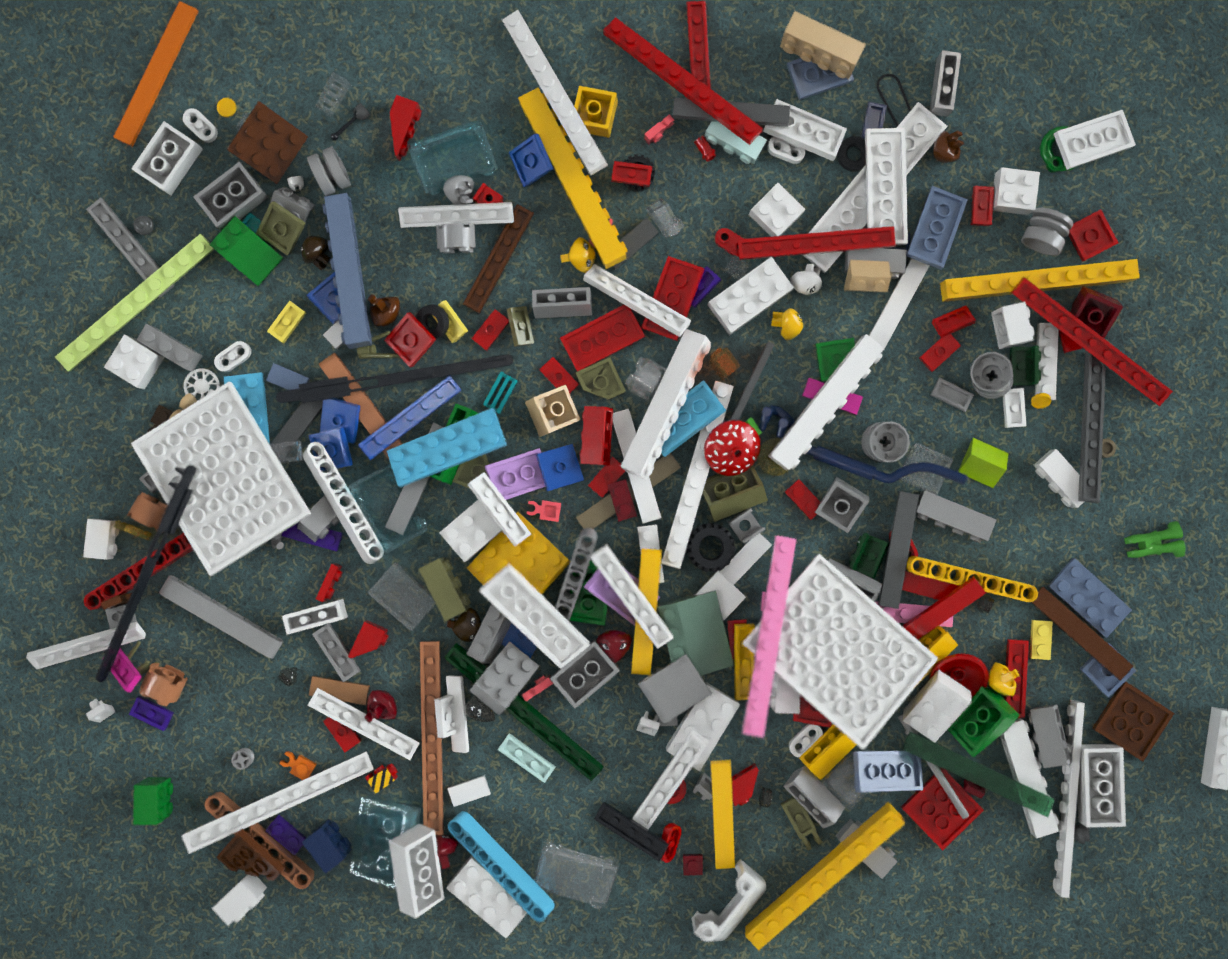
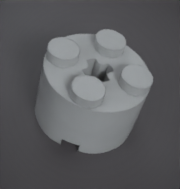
(454, 237)

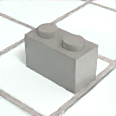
(319, 521)

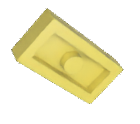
(286, 322)
(456, 327)
(1041, 639)

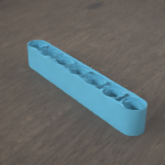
(501, 866)

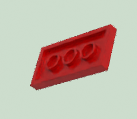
(675, 290)
(602, 337)

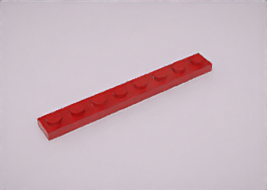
(816, 243)

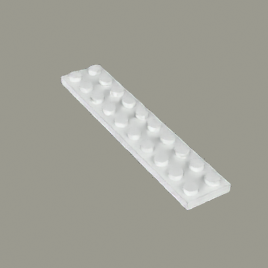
(850, 208)

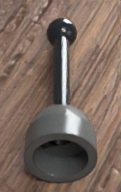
(360, 113)

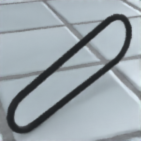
(902, 91)

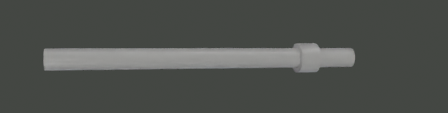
(940, 777)

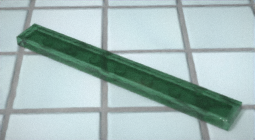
(978, 774)

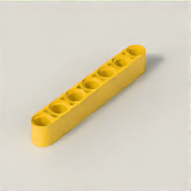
(962, 575)
(648, 585)

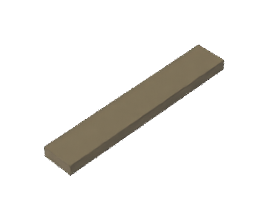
(605, 509)

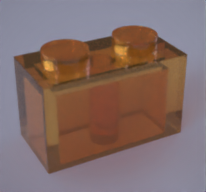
(723, 363)

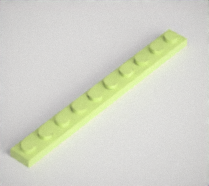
(134, 302)

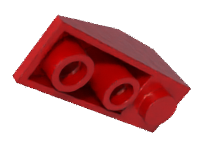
(403, 117)

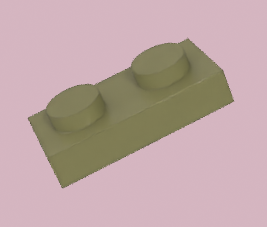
(520, 326)

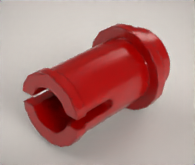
(705, 149)

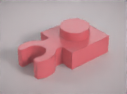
(657, 131)
(548, 510)
(541, 684)

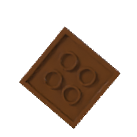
(267, 142)
(1133, 721)

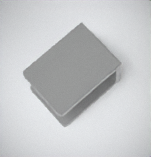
(755, 528)

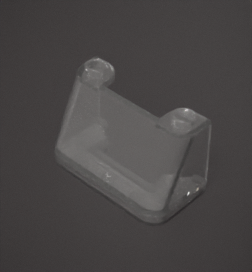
(576, 874)

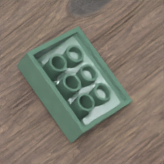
(697, 631)

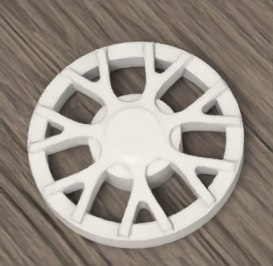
(201, 385)

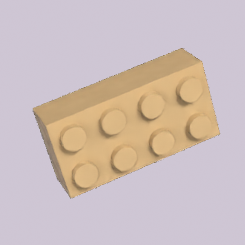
(821, 45)

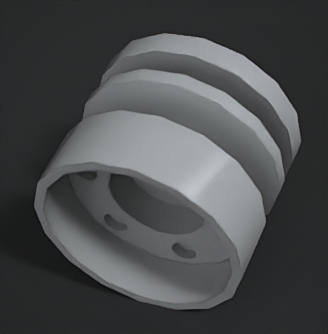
(1047, 231)
(983, 369)
(896, 441)

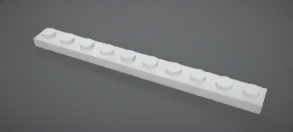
(554, 92)
(693, 487)
(277, 802)
(1067, 806)

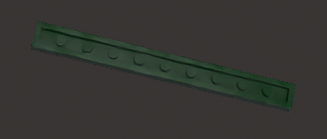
(531, 718)

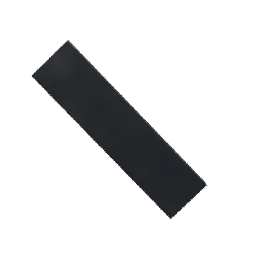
(631, 831)

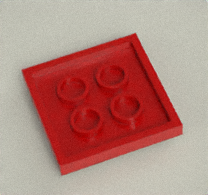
(936, 813)

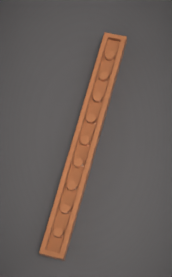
(431, 745)

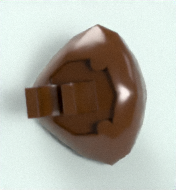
(947, 147)
(384, 310)

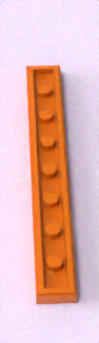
(156, 73)

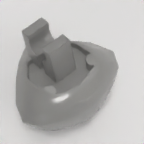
(459, 189)

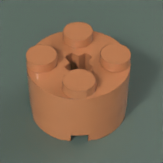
(147, 510)
(163, 684)

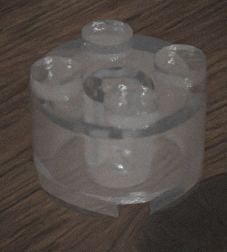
(645, 379)

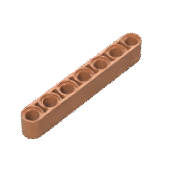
(369, 414)
(255, 830)

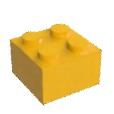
(596, 110)

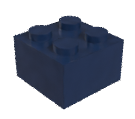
(327, 845)

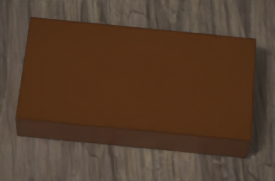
(116, 601)

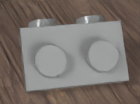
(293, 203)

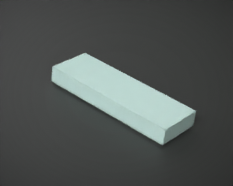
(526, 758)

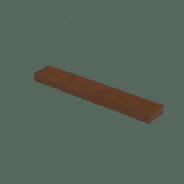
(498, 259)
(1082, 634)

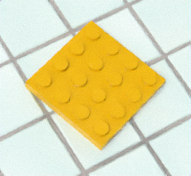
(532, 558)

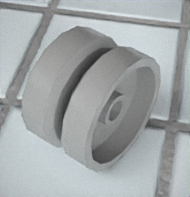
(329, 171)

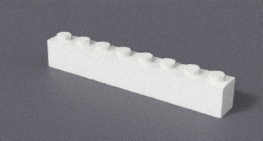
(826, 402)
(666, 404)

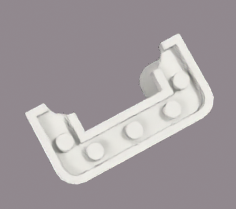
(719, 927)

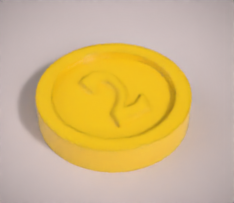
(226, 107)
(1041, 400)

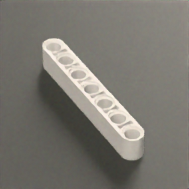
(343, 493)

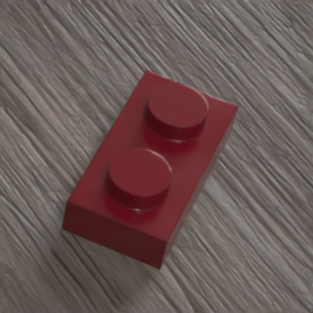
(622, 500)

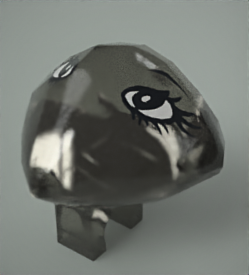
(479, 710)

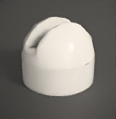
(296, 181)

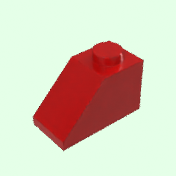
(369, 639)
(743, 785)

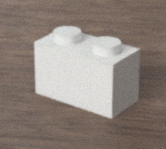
(100, 539)

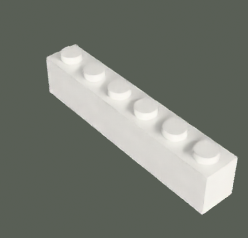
(1025, 769)

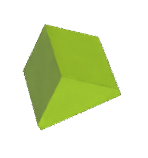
(984, 463)

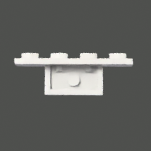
(452, 714)

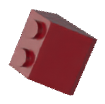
(1096, 310)

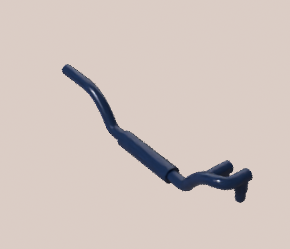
(852, 465)

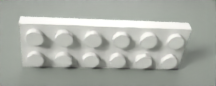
(887, 180)
(534, 616)

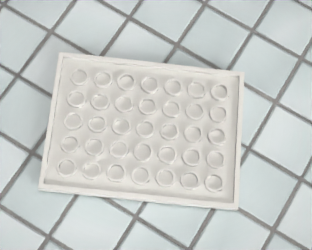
(238, 483)
(845, 652)

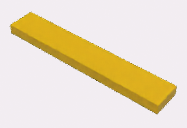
(722, 814)

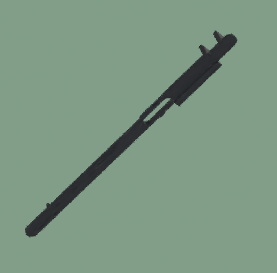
(340, 386)
(167, 525)

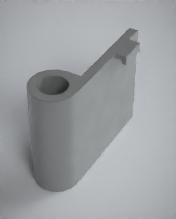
(674, 688)

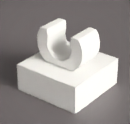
(99, 711)
(648, 726)

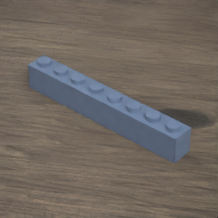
(347, 271)

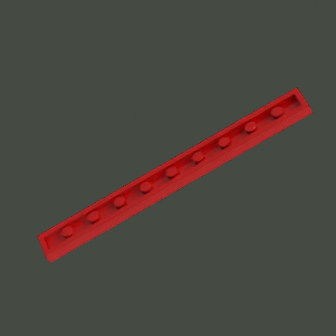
(682, 81)
(1091, 341)

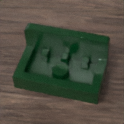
(1025, 365)
(868, 555)

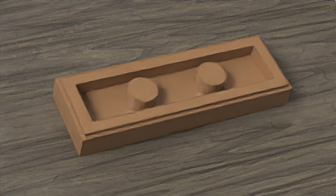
(344, 691)

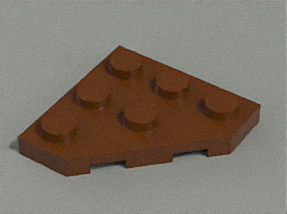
(250, 856)

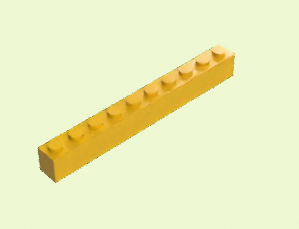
(573, 179)
(1044, 279)
(835, 744)
(824, 875)

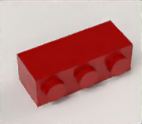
(596, 435)

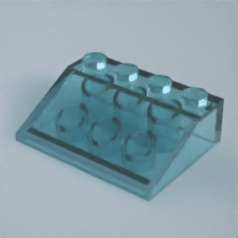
(376, 826)

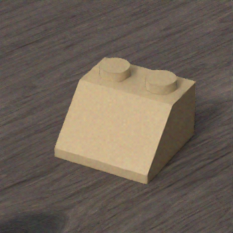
(868, 276)
(552, 410)

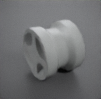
(238, 760)

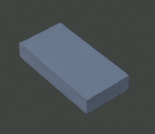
(285, 378)

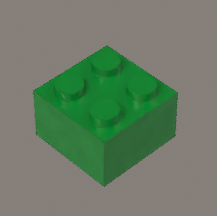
(152, 800)

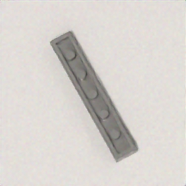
(123, 239)
(408, 501)

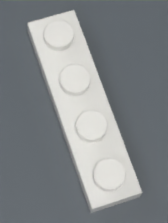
(1048, 345)
(499, 509)

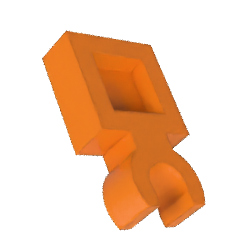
(301, 766)

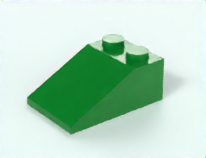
(246, 251)
(588, 606)
(983, 721)

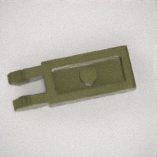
(800, 821)

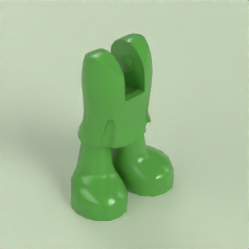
(1151, 542)

